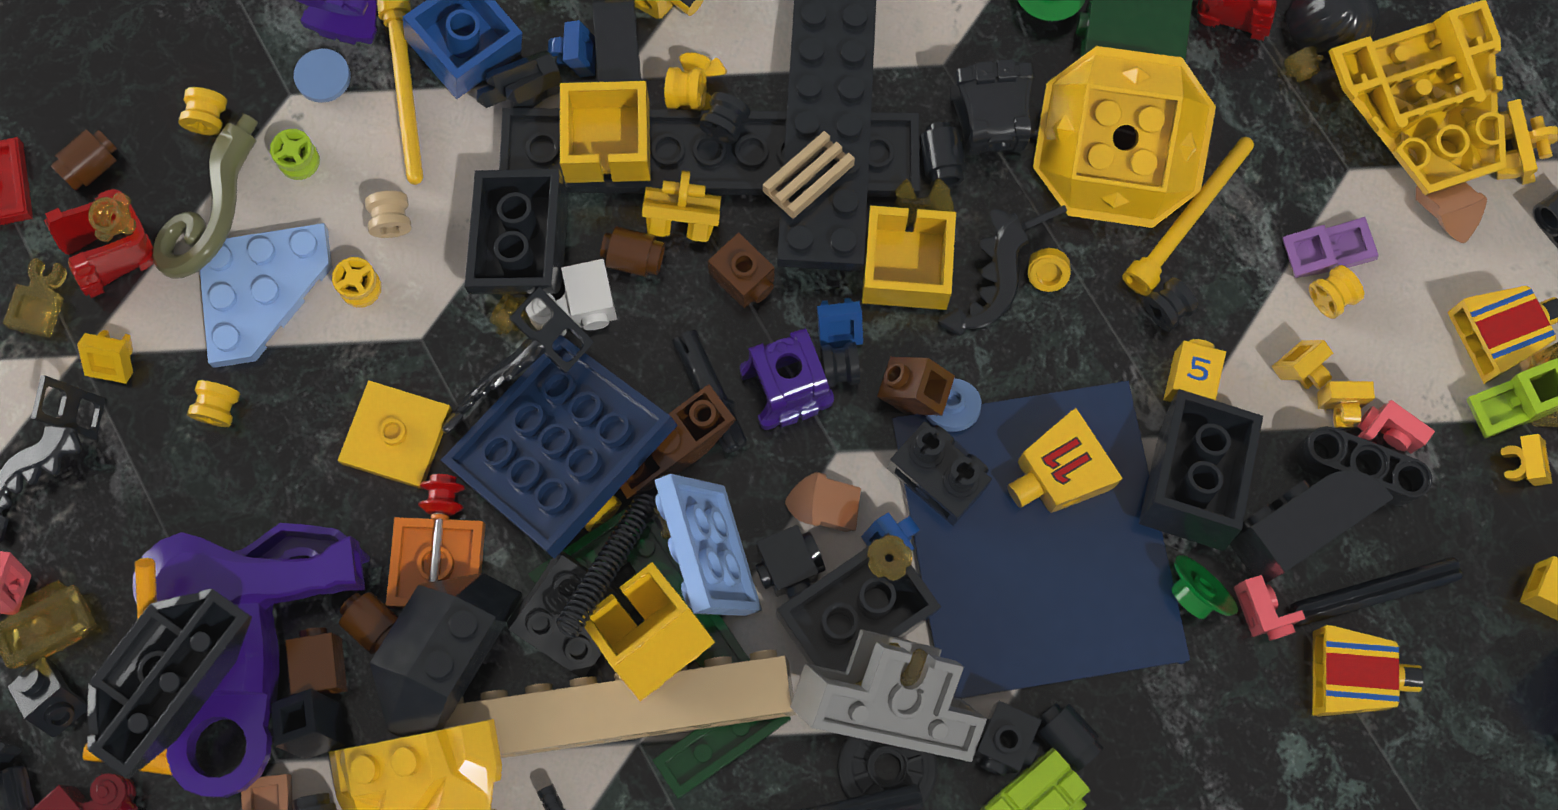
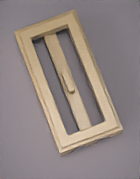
(820, 143)

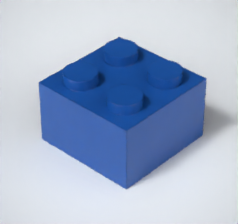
(462, 40)

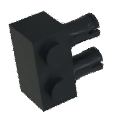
(940, 472)

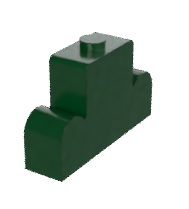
(1136, 26)

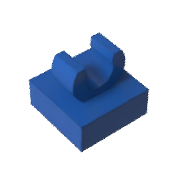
(575, 49)
(840, 323)
(886, 524)

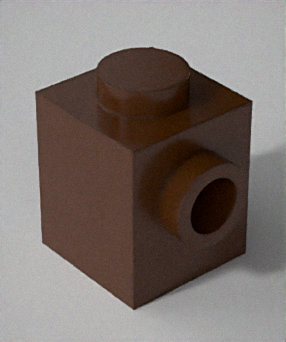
(742, 271)
(916, 386)
(316, 662)

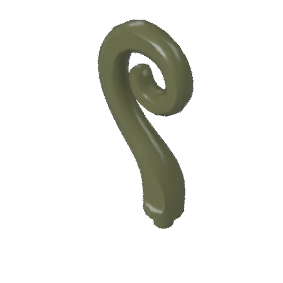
(225, 164)

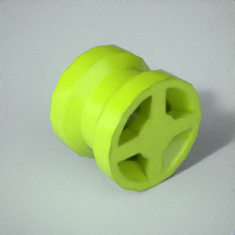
(289, 145)

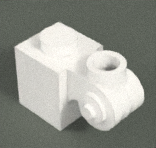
(585, 298)

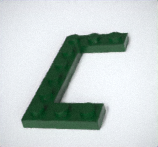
(703, 750)

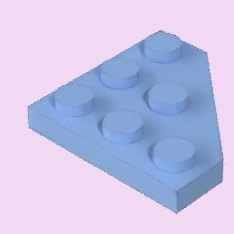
(258, 287)

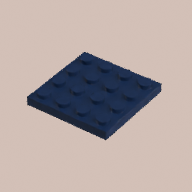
(558, 446)

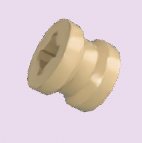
(388, 214)

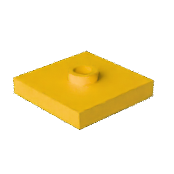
(394, 434)

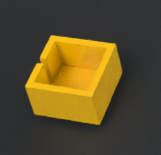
(604, 131)
(909, 266)
(657, 647)

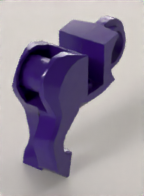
(276, 568)

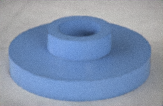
(322, 75)
(961, 408)

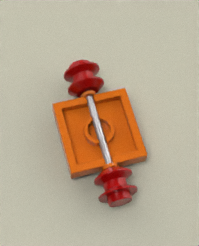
(433, 547)

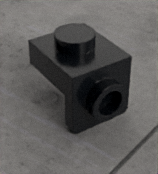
(46, 698)

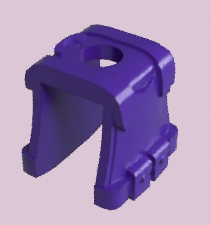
(342, 19)
(788, 397)

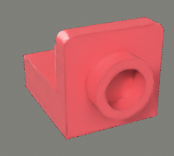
(1399, 427)
(13, 583)
(1259, 607)

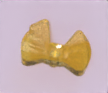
(938, 199)

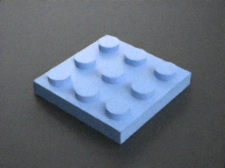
(706, 546)

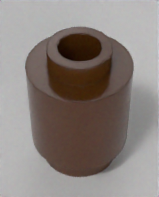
(84, 159)
(632, 251)
(367, 620)

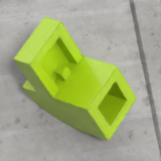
(1518, 401)

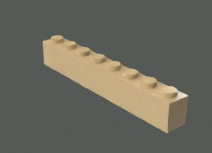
(610, 712)

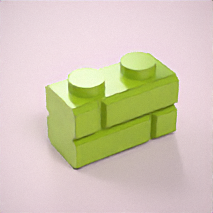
(1043, 786)

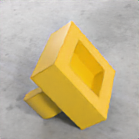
(106, 356)
(1305, 364)
(1346, 399)
(1533, 460)

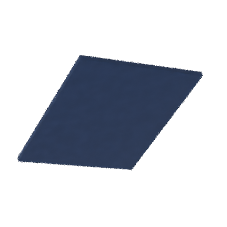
(1042, 591)

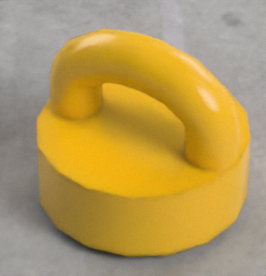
(1049, 269)

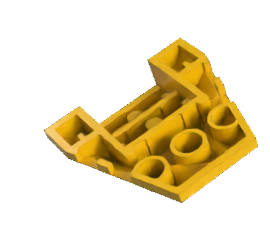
(1432, 95)
(421, 771)

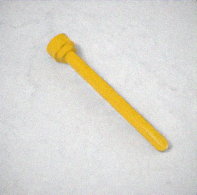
(392, 14)
(1145, 273)

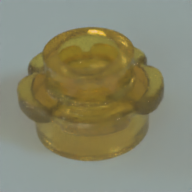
(1303, 64)
(889, 545)

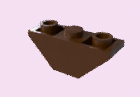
(700, 425)

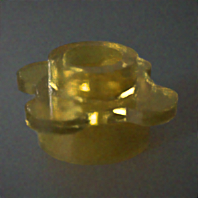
(101, 212)
(502, 312)

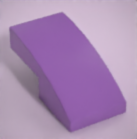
(1324, 248)

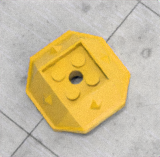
(1077, 129)

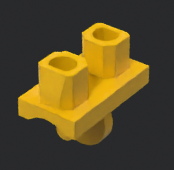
(1521, 160)
(683, 204)

